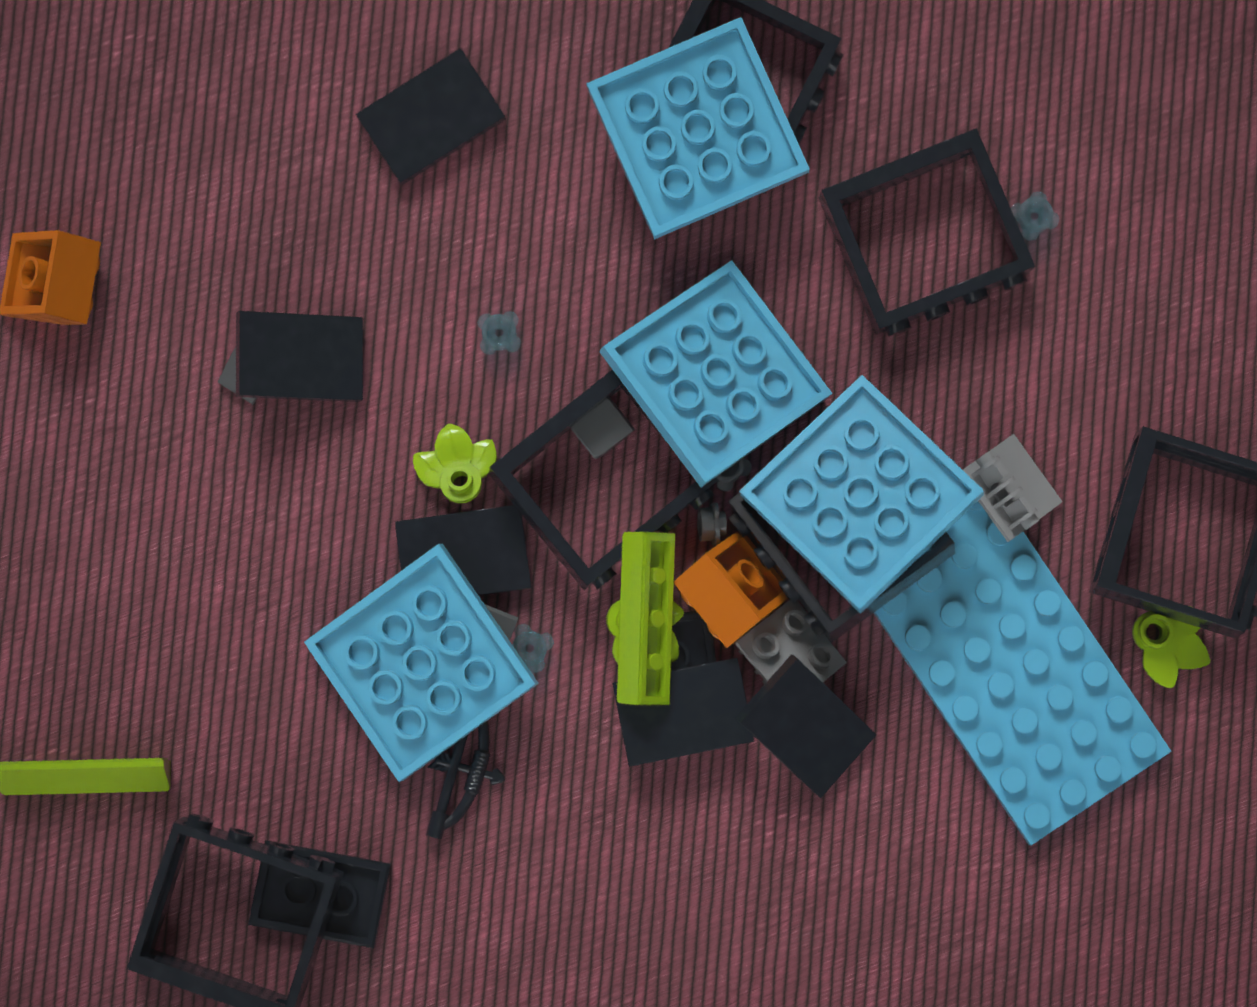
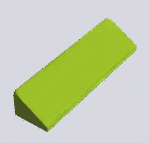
(646, 618)
(85, 776)

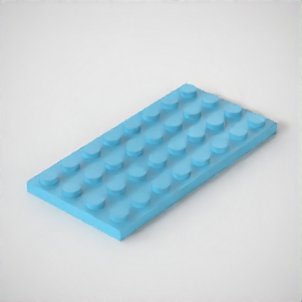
(1020, 678)

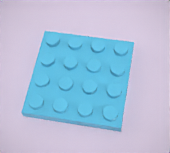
(697, 128)
(715, 373)
(861, 493)
(421, 662)

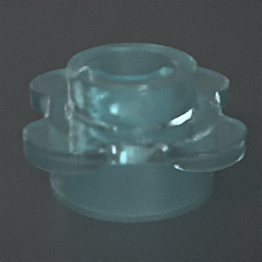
(1046, 217)
(505, 322)
(540, 642)

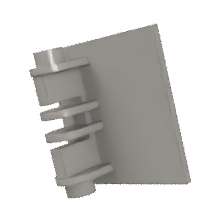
(1013, 488)
(787, 634)

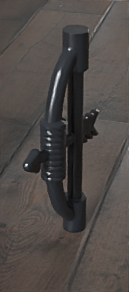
(476, 772)

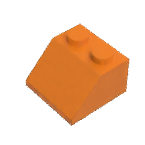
(50, 277)
(731, 589)

